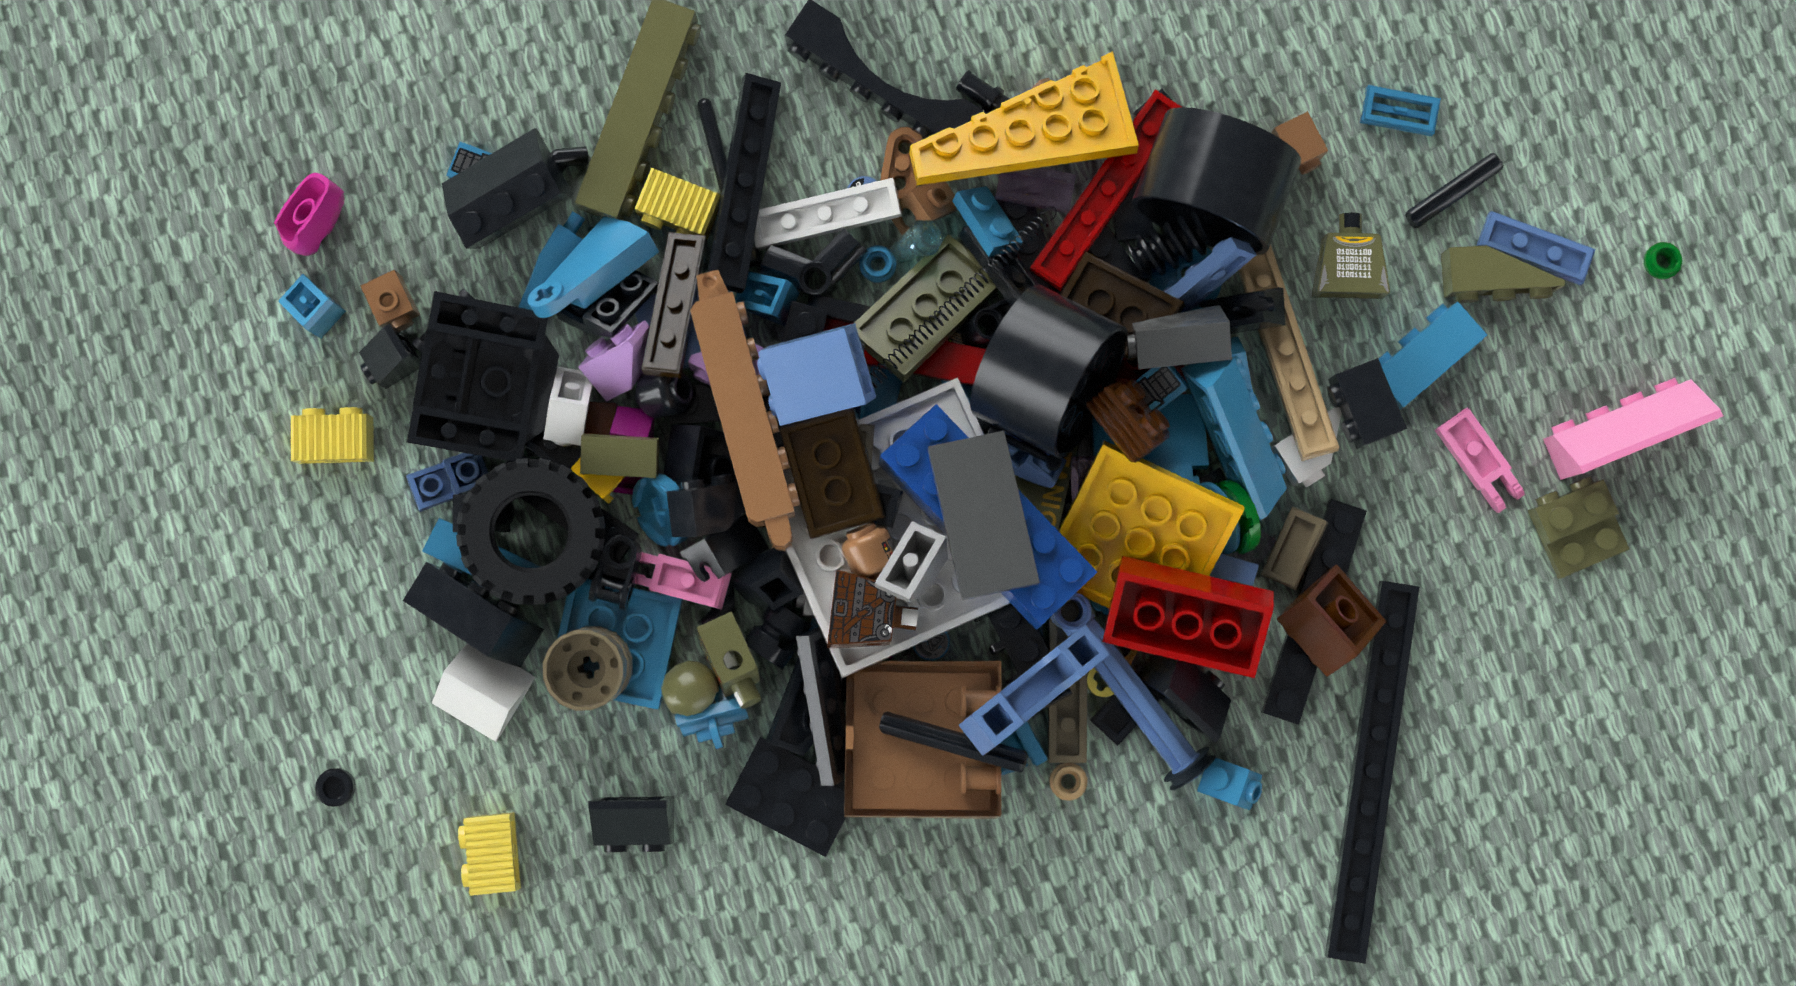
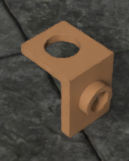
(927, 203)

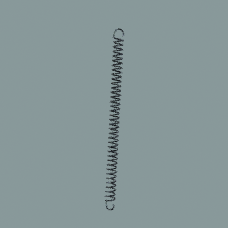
(969, 292)

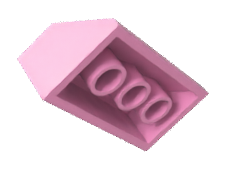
(1629, 428)

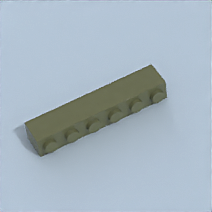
(637, 110)

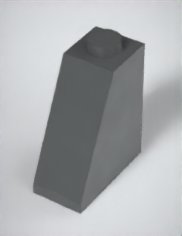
(1181, 339)

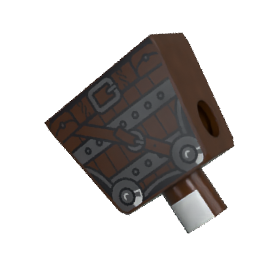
(865, 614)

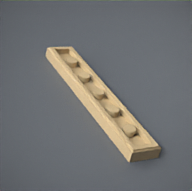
(1291, 366)

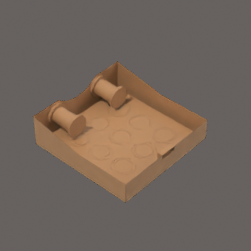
(904, 777)

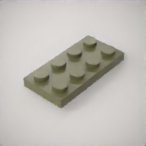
(917, 298)

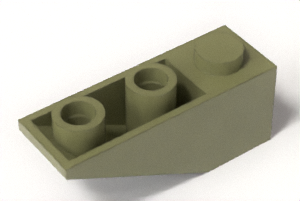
(1486, 271)

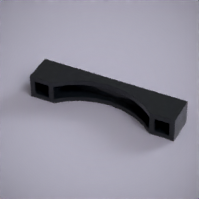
(822, 39)

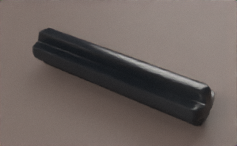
(1454, 190)

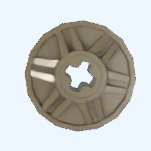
(565, 670)

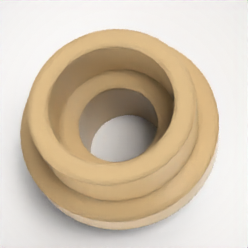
(1080, 781)

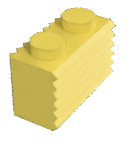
(677, 204)
(332, 437)
(490, 854)

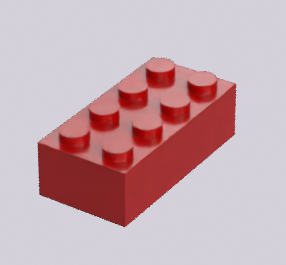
(1189, 616)

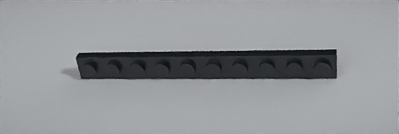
(1372, 774)

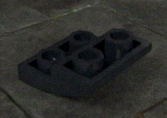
(613, 308)

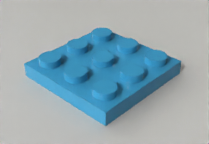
(645, 626)

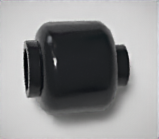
(663, 395)

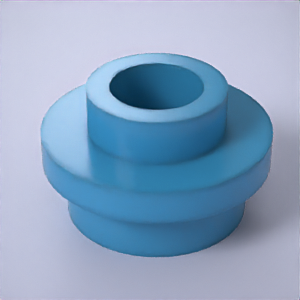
(877, 252)

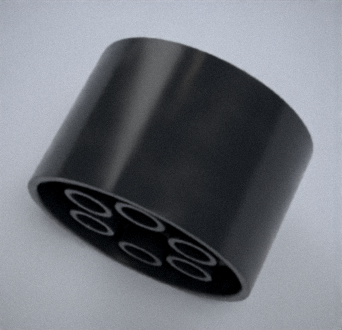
(1223, 170)
(1045, 368)

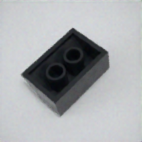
(504, 190)

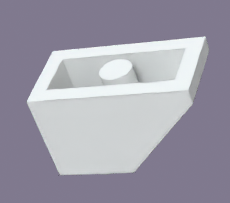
(568, 407)
(1308, 470)

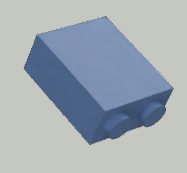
(816, 375)

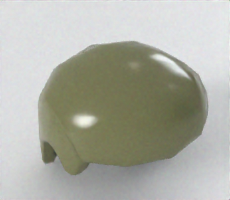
(689, 688)

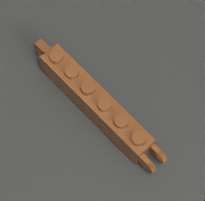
(742, 409)

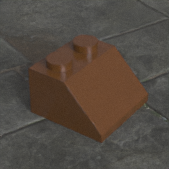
(1331, 621)

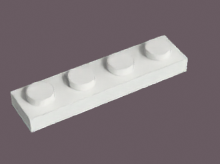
(827, 213)

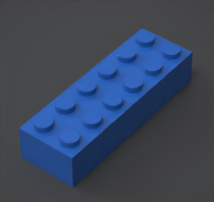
(1057, 562)

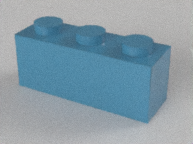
(1430, 352)

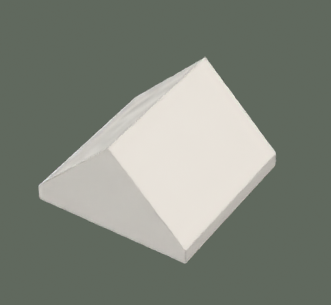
(482, 691)

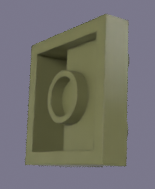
(1578, 526)

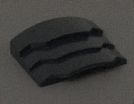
(482, 378)

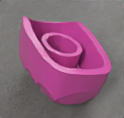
(309, 214)

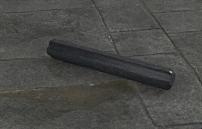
(950, 741)

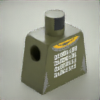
(1351, 263)

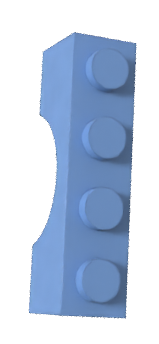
(1033, 690)

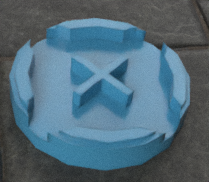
(652, 502)

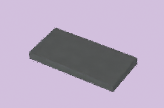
(983, 515)

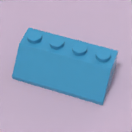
(1236, 430)

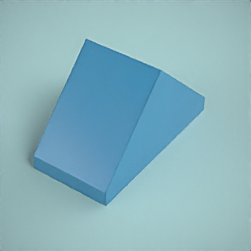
(768, 297)
(311, 306)

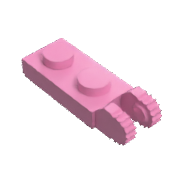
(1479, 457)
(678, 580)

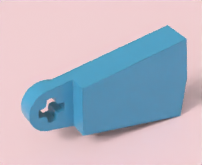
(594, 267)

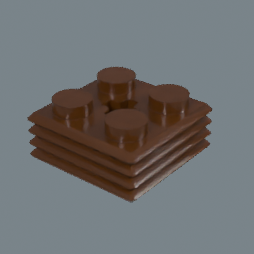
(1129, 419)

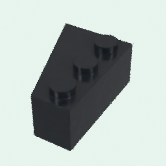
(472, 614)

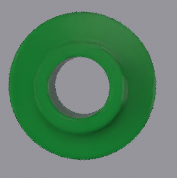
(1673, 257)

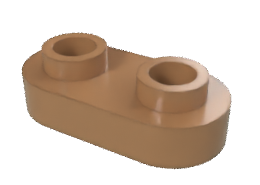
(898, 164)

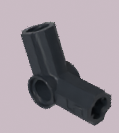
(833, 260)

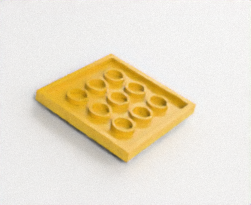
(1144, 516)

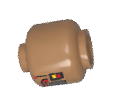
(868, 550)

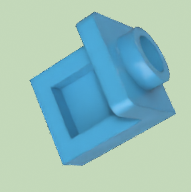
(1231, 784)

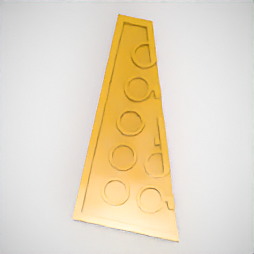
(1043, 127)

